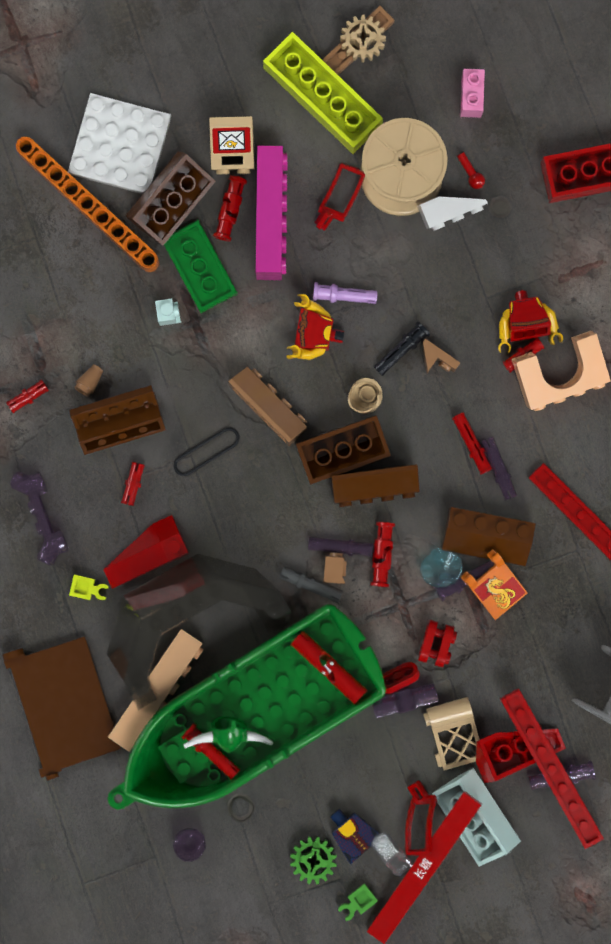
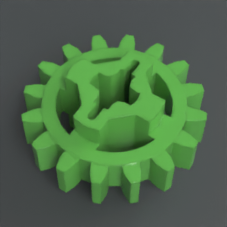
(323, 861)

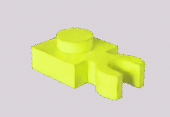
(84, 588)

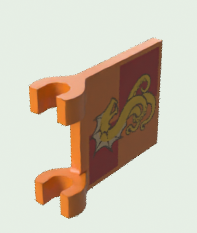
(497, 587)

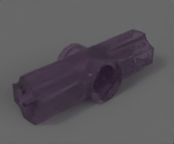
(405, 700)

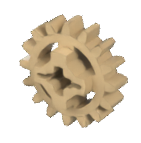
(354, 38)

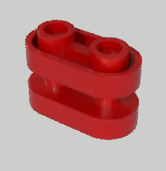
(447, 636)

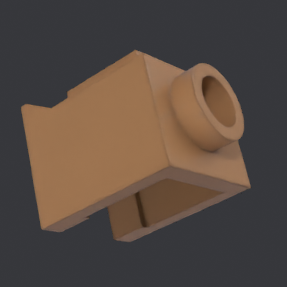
(335, 568)

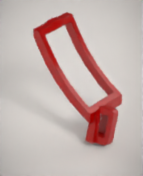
(333, 214)
(416, 800)

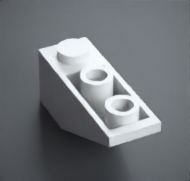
(445, 208)

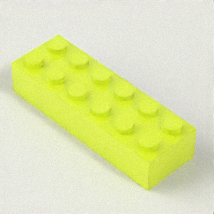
(322, 92)

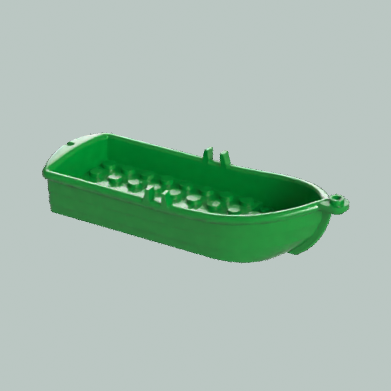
(266, 690)

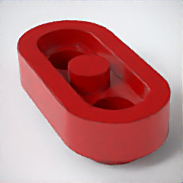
(400, 677)

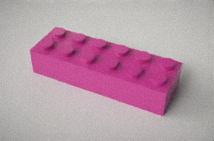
(269, 214)

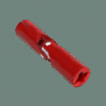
(332, 670)

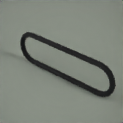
(201, 444)

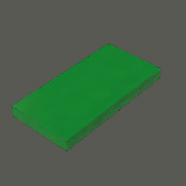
(199, 267)

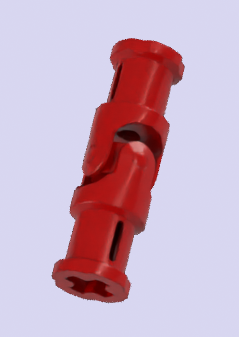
(231, 202)
(383, 550)

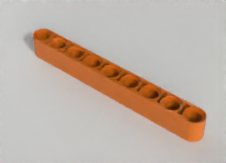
(82, 195)

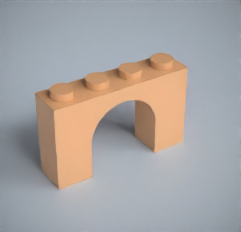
(589, 374)

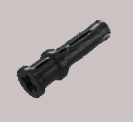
(408, 342)

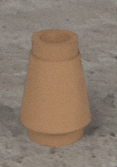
(88, 381)

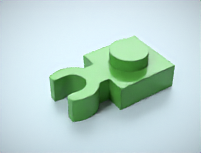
(360, 899)

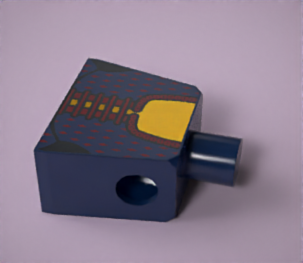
(352, 834)

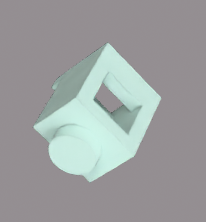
(167, 312)

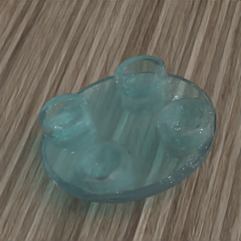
(441, 568)

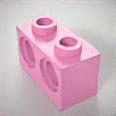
(472, 93)

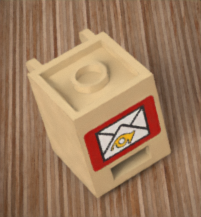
(232, 138)

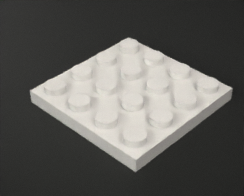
(119, 144)

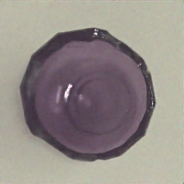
(189, 844)

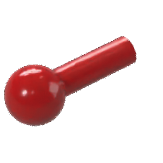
(476, 180)

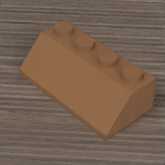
(268, 406)

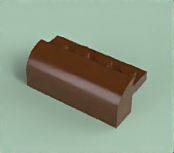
(117, 420)

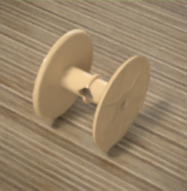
(403, 166)

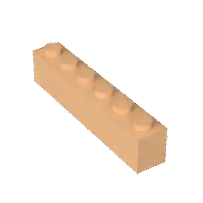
(163, 682)

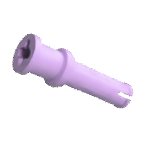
(334, 293)

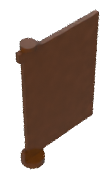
(63, 704)

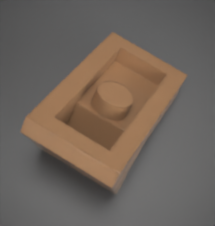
(433, 353)

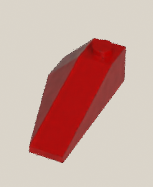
(152, 549)
(507, 753)

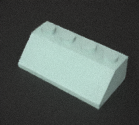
(489, 831)

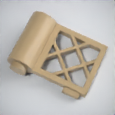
(450, 716)

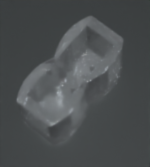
(391, 854)

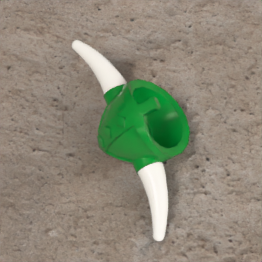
(228, 734)

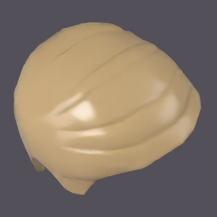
(365, 396)

